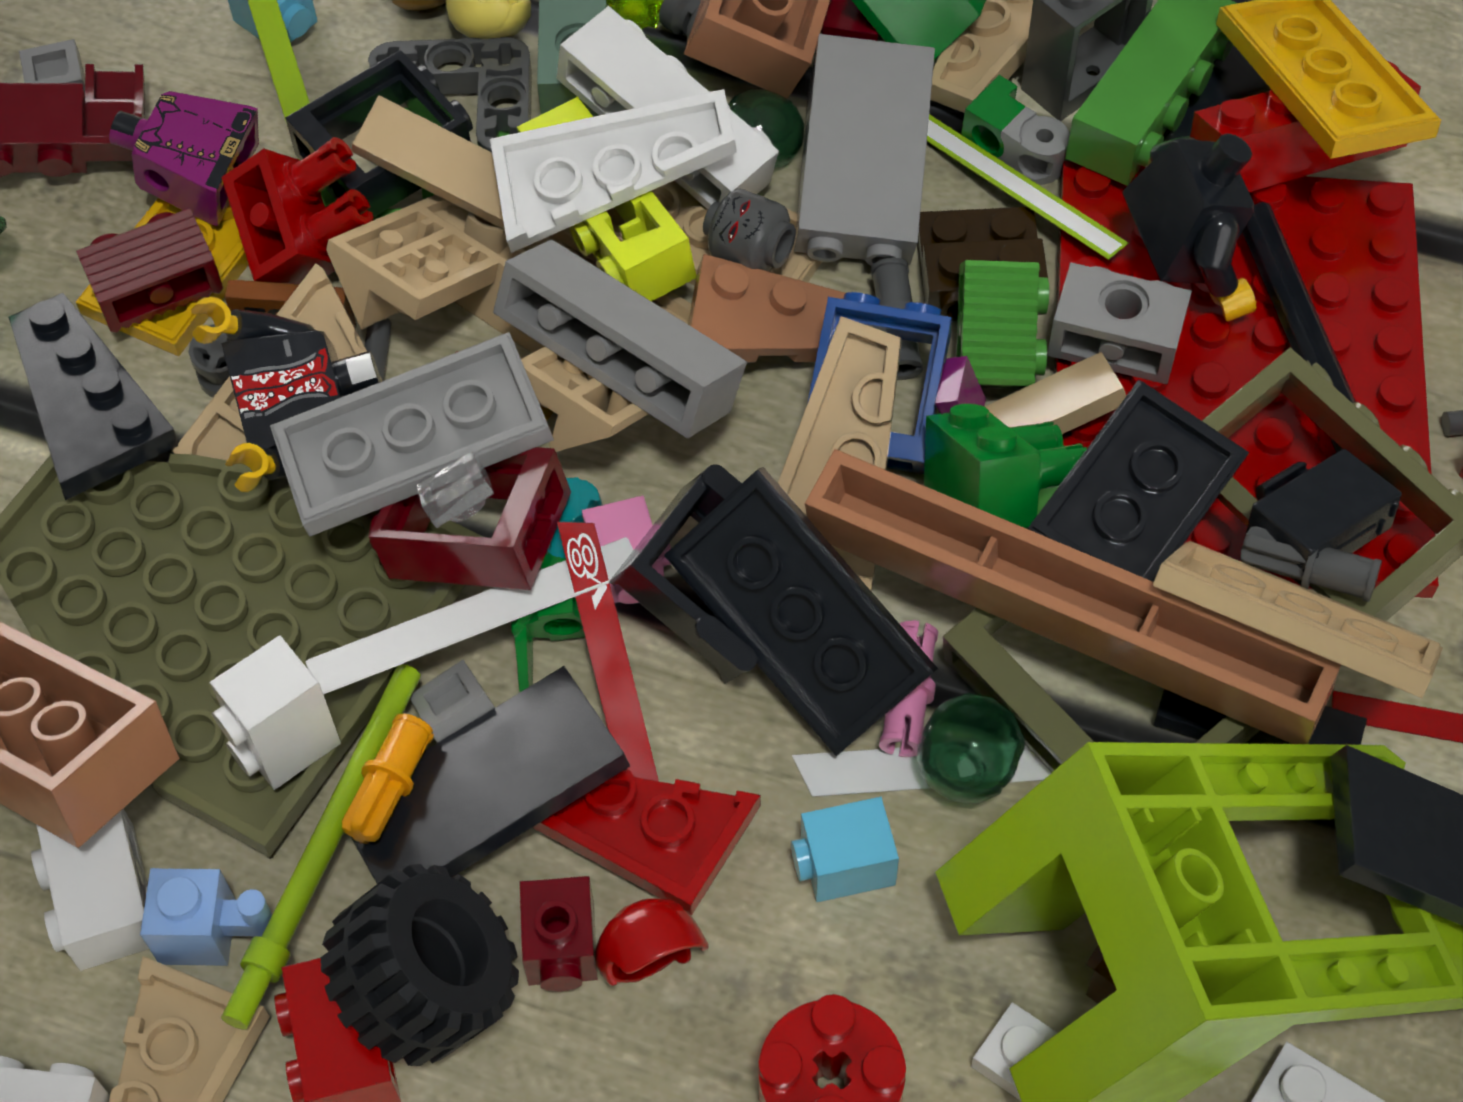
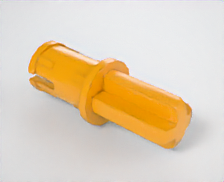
(387, 778)

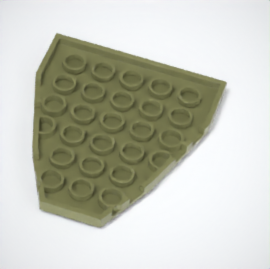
(183, 578)

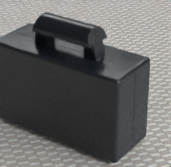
(1325, 506)

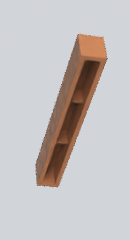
(1071, 598)

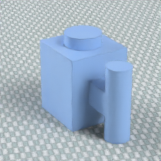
(195, 915)

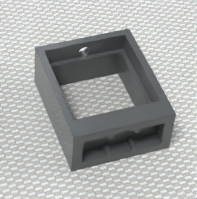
(1061, 58)

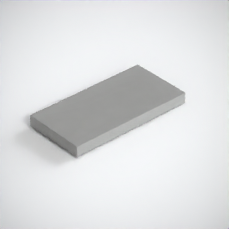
(405, 429)

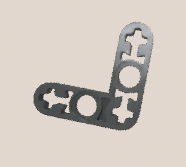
(490, 81)

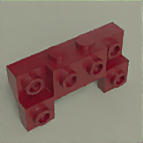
(58, 129)

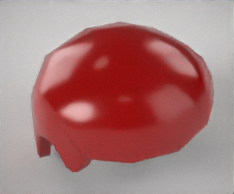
(646, 940)

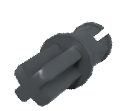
(1331, 570)

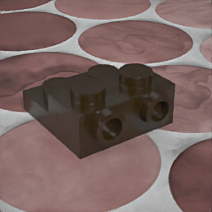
(972, 234)

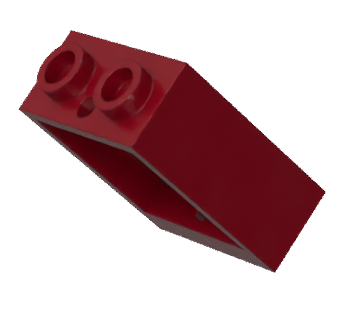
(514, 554)

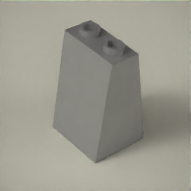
(864, 150)

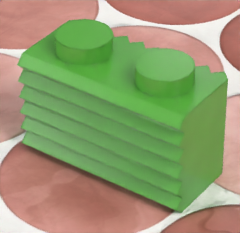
(999, 321)

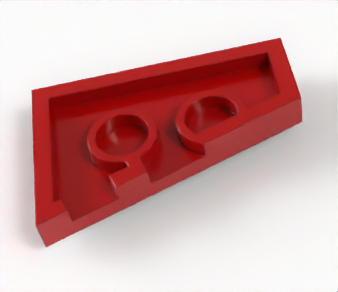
(656, 832)

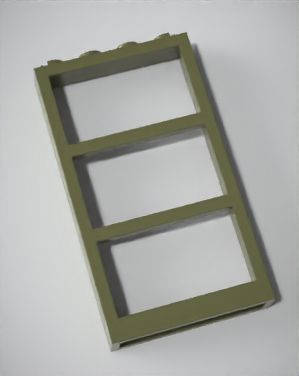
(1055, 735)

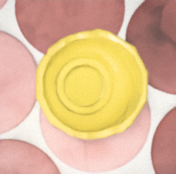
(488, 17)

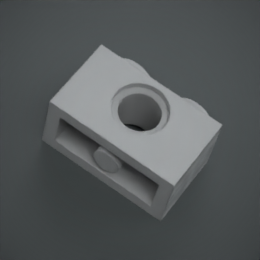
(1135, 345)

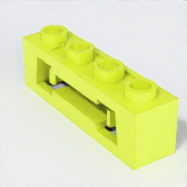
(654, 248)

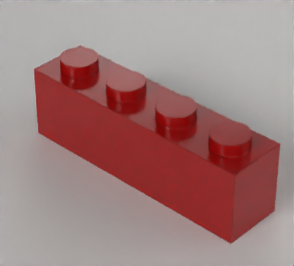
(1277, 140)

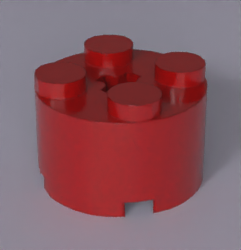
(831, 1041)

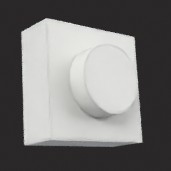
(1007, 1044)

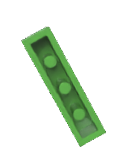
(1148, 87)

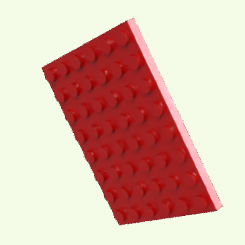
(1363, 277)

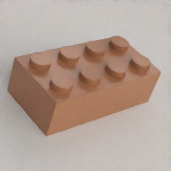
(758, 39)
(72, 740)

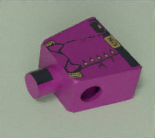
(188, 149)

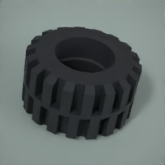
(419, 965)

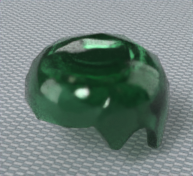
(774, 117)
(970, 748)

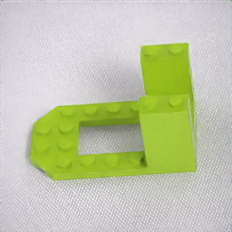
(1178, 916)

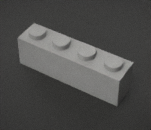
(619, 337)

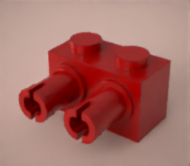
(283, 213)

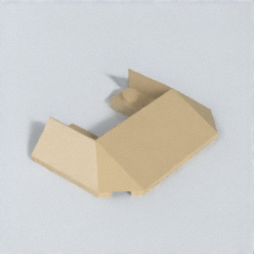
(449, 255)

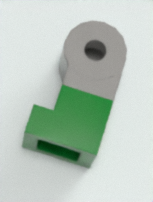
(1016, 133)

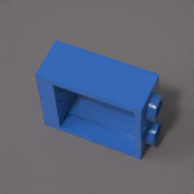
(914, 323)

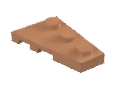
(758, 310)

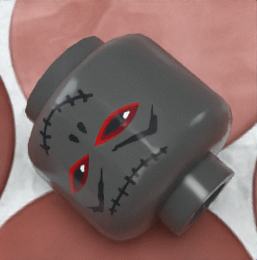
(749, 230)

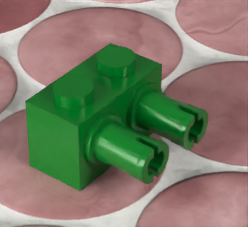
(995, 465)

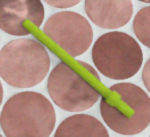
(269, 952)

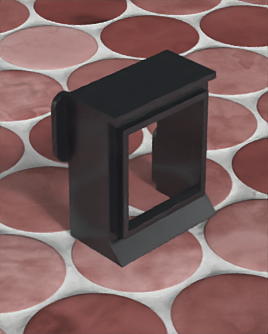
(664, 600)

